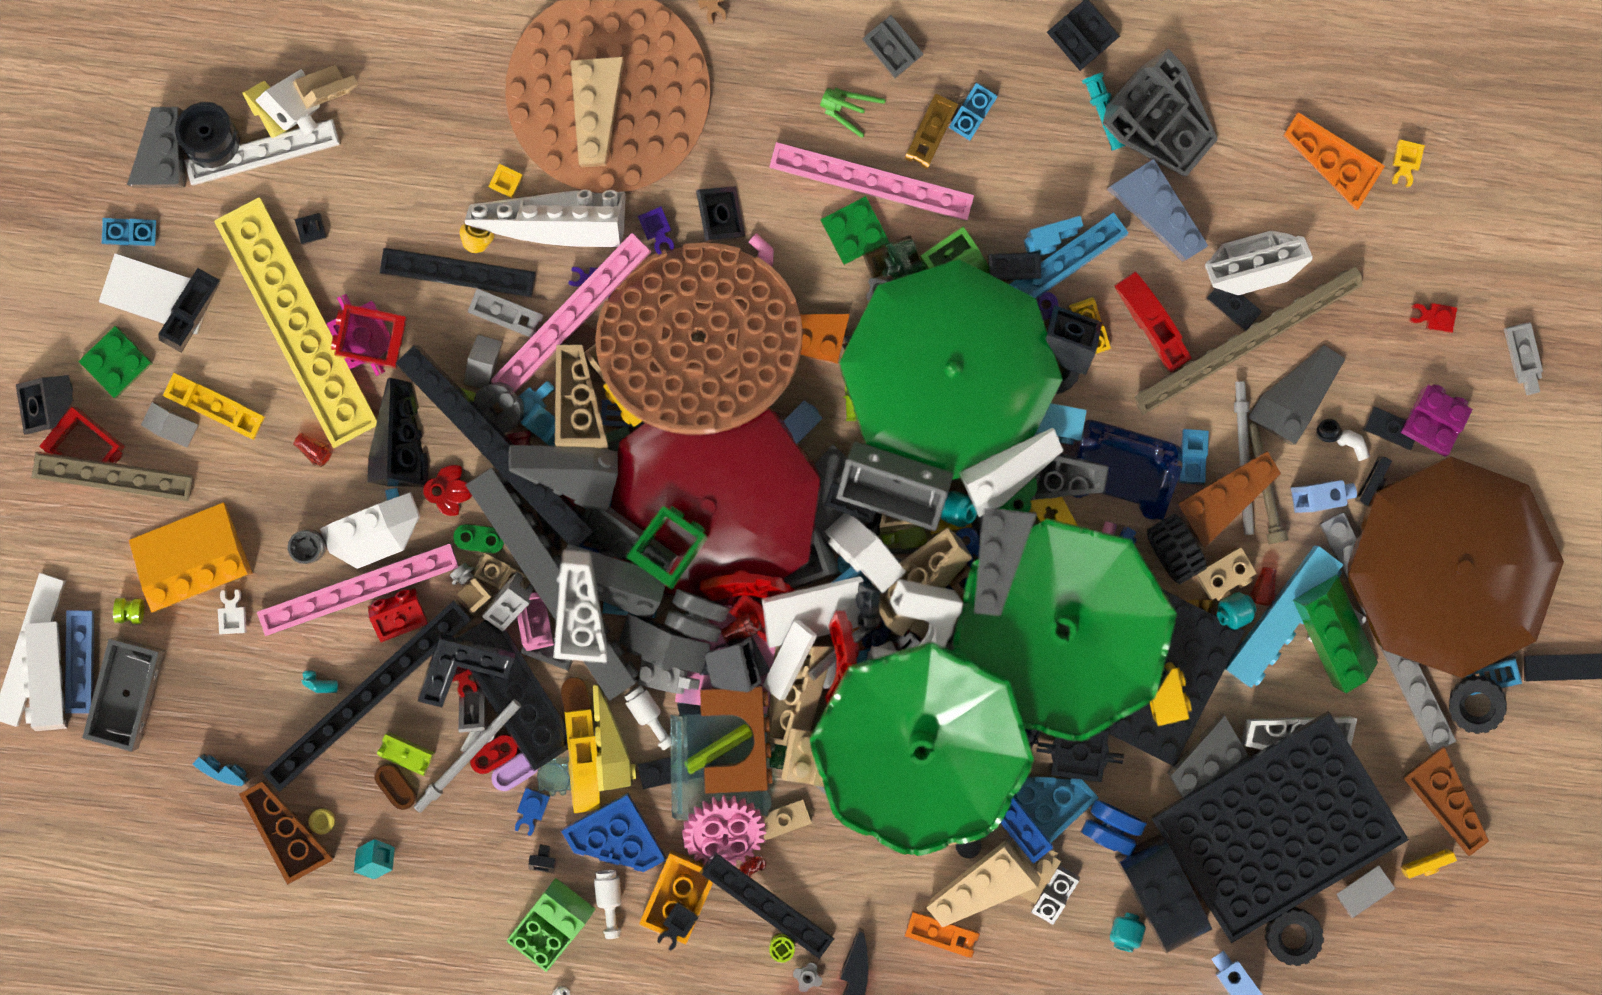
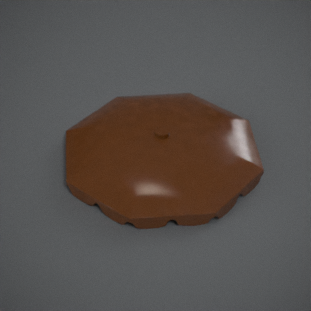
(1454, 567)

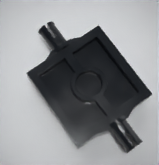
(1080, 758)

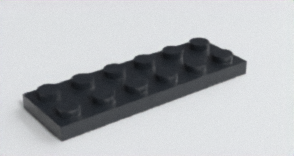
(536, 724)

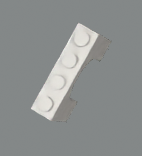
(928, 603)

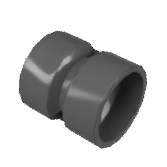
(306, 546)

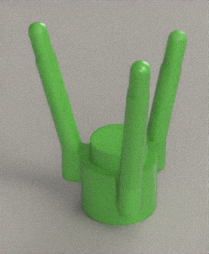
(834, 101)

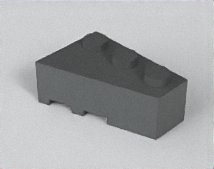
(1209, 757)

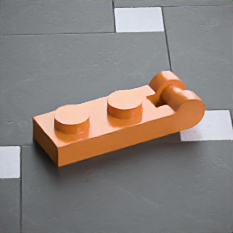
(929, 931)

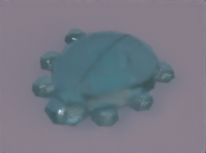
(554, 778)

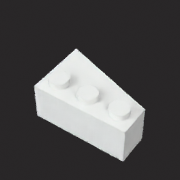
(864, 551)

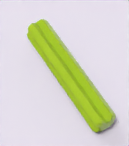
(719, 748)

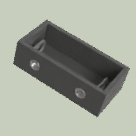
(895, 486)
(112, 715)

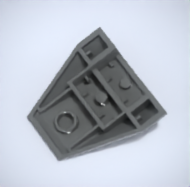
(1162, 115)

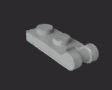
(504, 312)

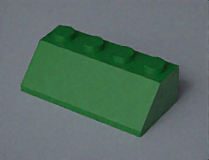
(1336, 634)

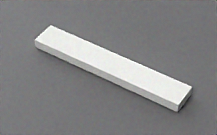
(268, 151)
(40, 610)

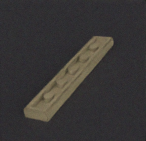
(111, 476)

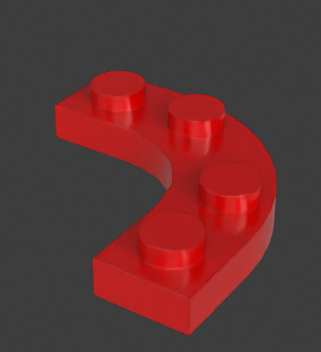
(744, 584)
(845, 648)

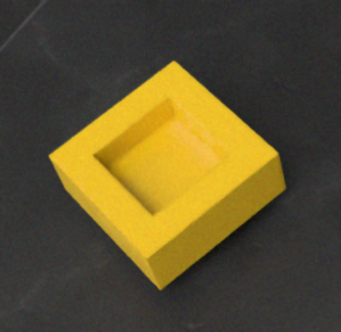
(505, 181)

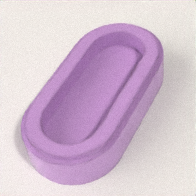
(512, 773)

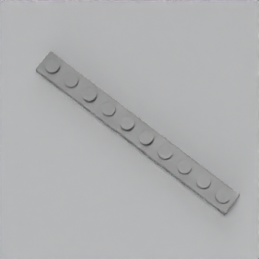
(1406, 672)

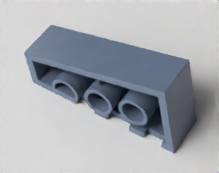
(1159, 209)

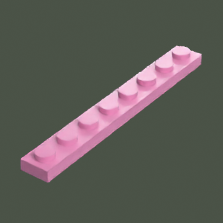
(871, 181)
(573, 313)
(358, 589)

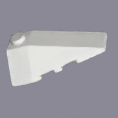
(1003, 475)

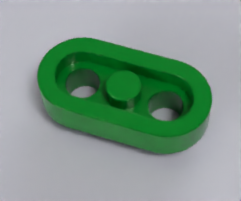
(478, 538)

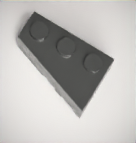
(159, 155)
(662, 645)

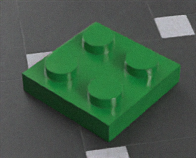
(854, 230)
(115, 362)

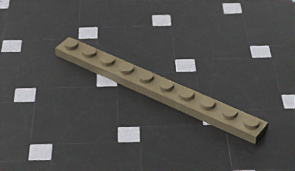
(1249, 340)

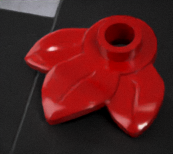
(452, 490)

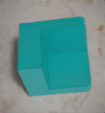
(374, 859)

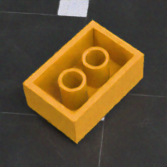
(678, 882)

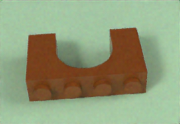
(751, 772)

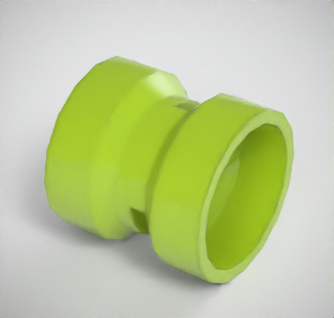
(128, 610)
(783, 944)

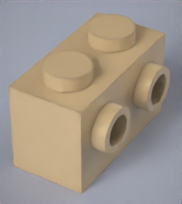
(1226, 573)

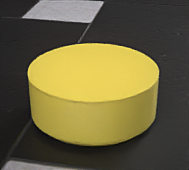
(321, 821)

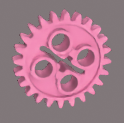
(724, 828)

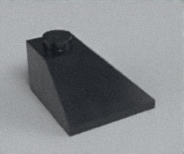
(1073, 339)
(43, 402)

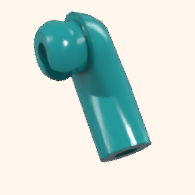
(318, 686)

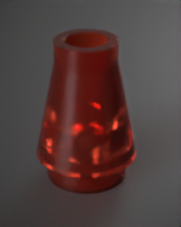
(314, 450)
(1265, 587)
(743, 626)

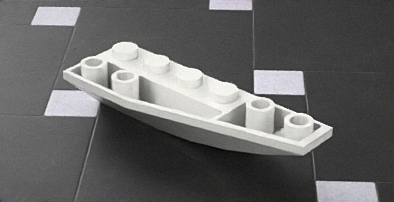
(555, 218)

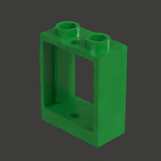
(676, 516)

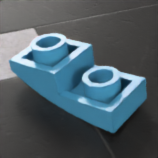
(973, 111)
(128, 232)
(229, 774)

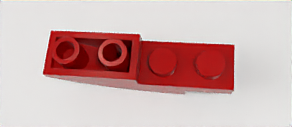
(1153, 320)

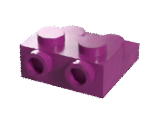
(1437, 419)

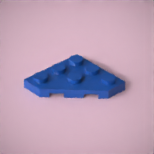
(616, 836)

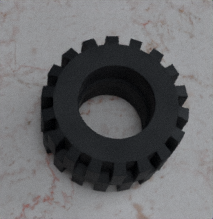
(1176, 549)

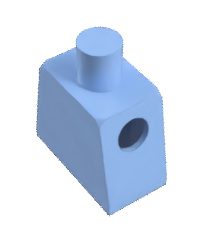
(1322, 496)
(1243, 985)

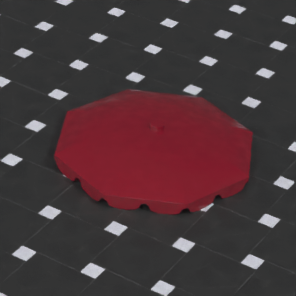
(740, 484)

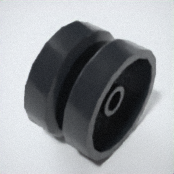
(207, 135)

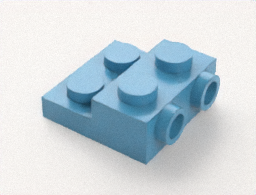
(1046, 238)

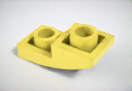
(251, 96)

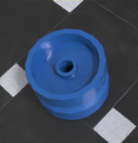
(1112, 829)

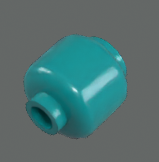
(958, 509)
(1236, 610)
(1127, 932)

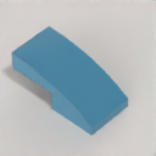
(541, 424)
(1195, 451)

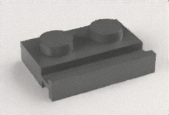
(892, 46)

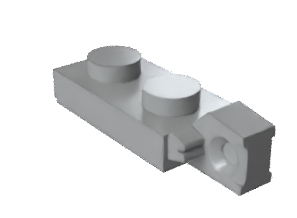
(1524, 356)
(669, 681)

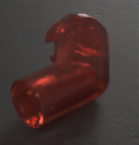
(753, 865)

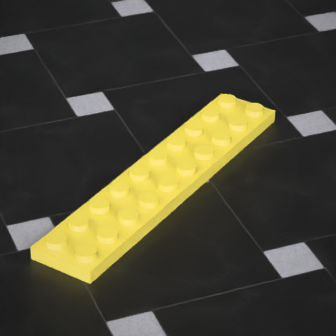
(296, 322)

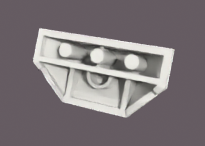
(1257, 262)
(373, 531)

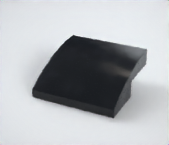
(1083, 34)

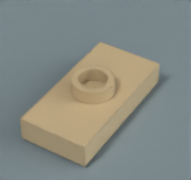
(786, 819)

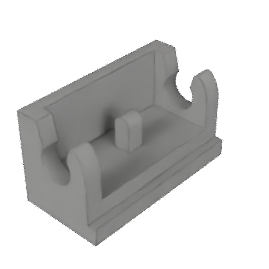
(508, 603)
(1365, 891)

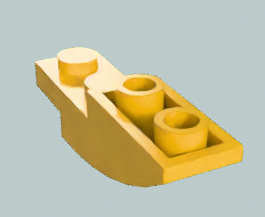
(582, 760)

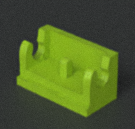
(405, 753)

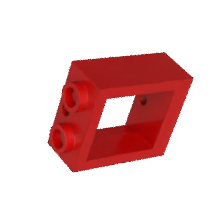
(343, 320)
(67, 424)

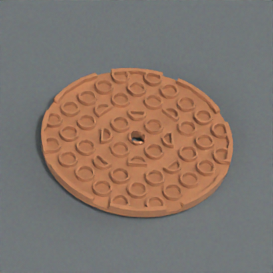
(658, 102)
(701, 385)

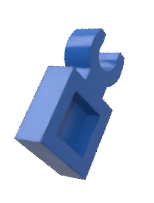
(532, 807)

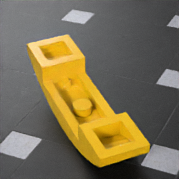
(214, 405)

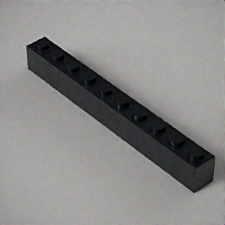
(492, 443)
(366, 696)

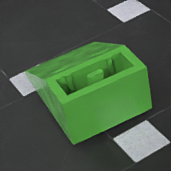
(955, 247)
(551, 925)

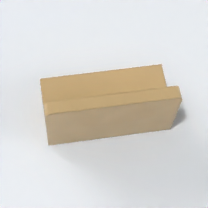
(323, 86)

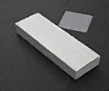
(789, 660)

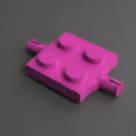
(364, 336)

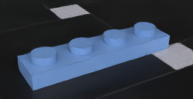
(79, 661)

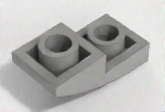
(1055, 895)

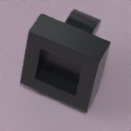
(311, 228)
(542, 862)

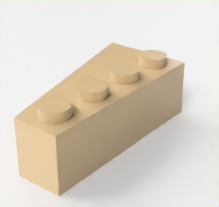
(802, 700)

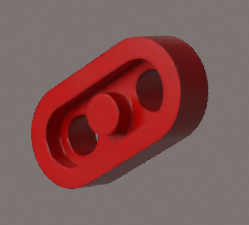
(495, 754)

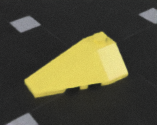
(613, 759)

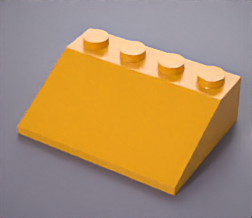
(189, 557)

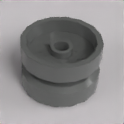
(695, 619)

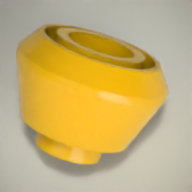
(475, 239)

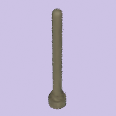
(1276, 532)

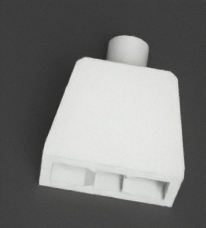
(286, 105)

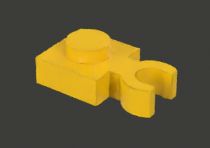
(1407, 158)

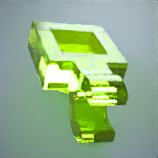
(907, 537)

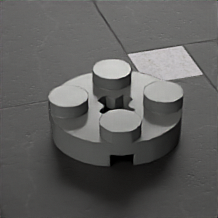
(512, 405)

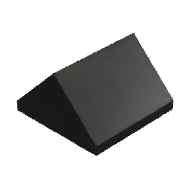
(720, 214)

